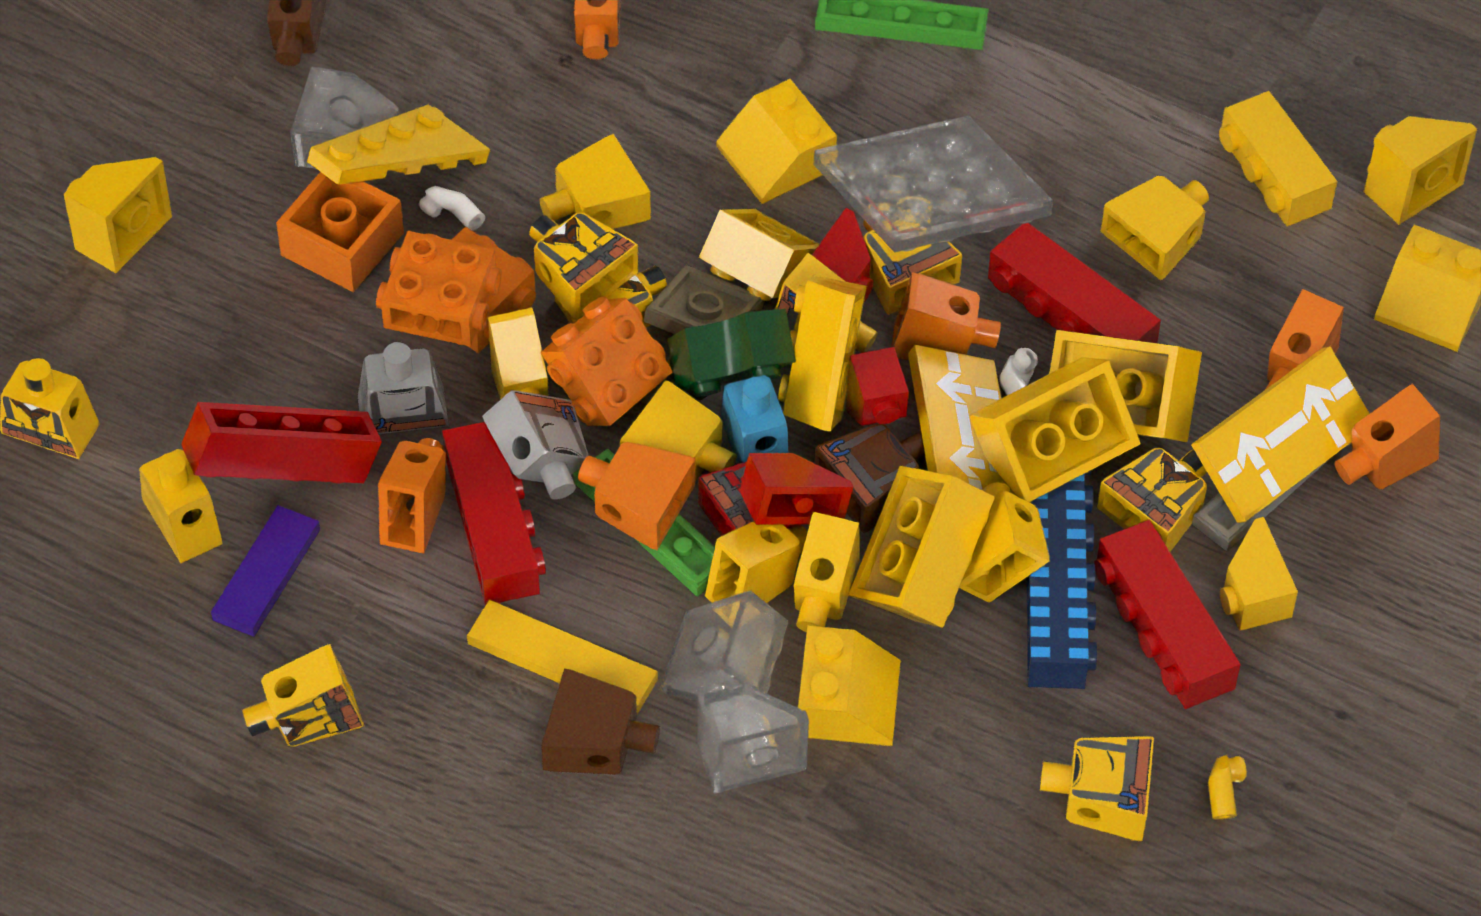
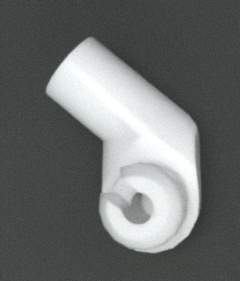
(453, 201)
(1018, 370)

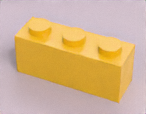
(1277, 158)

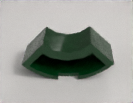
(731, 351)

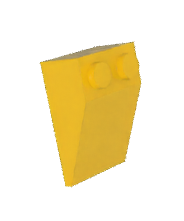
(1152, 377)

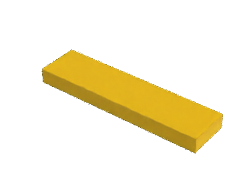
(550, 650)

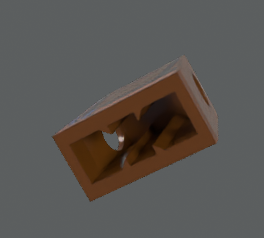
(871, 463)

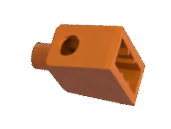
(940, 318)
(1308, 328)
(1393, 441)
(412, 472)
(640, 489)

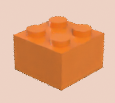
(340, 229)

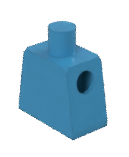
(753, 412)

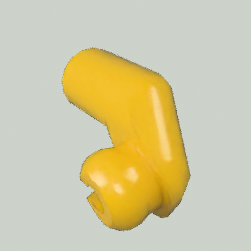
(1221, 788)

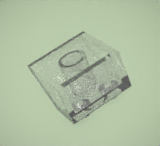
(335, 106)
(725, 646)
(749, 736)

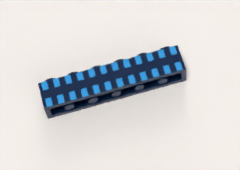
(1058, 592)

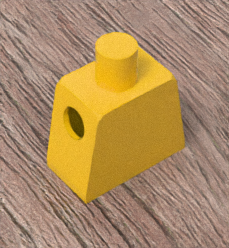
(601, 185)
(1156, 222)
(682, 426)
(169, 493)
(1008, 546)
(755, 560)
(826, 570)

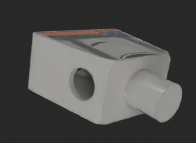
(402, 390)
(539, 439)

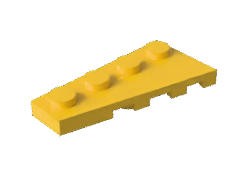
(397, 145)

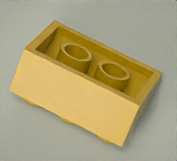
(822, 349)
(1056, 428)
(922, 545)

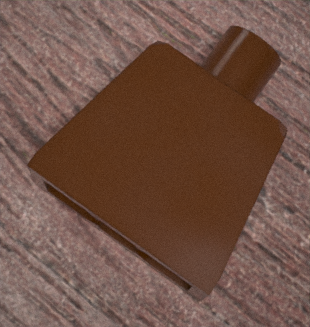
(294, 28)
(593, 727)

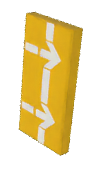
(946, 392)
(1281, 434)

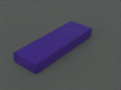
(265, 571)

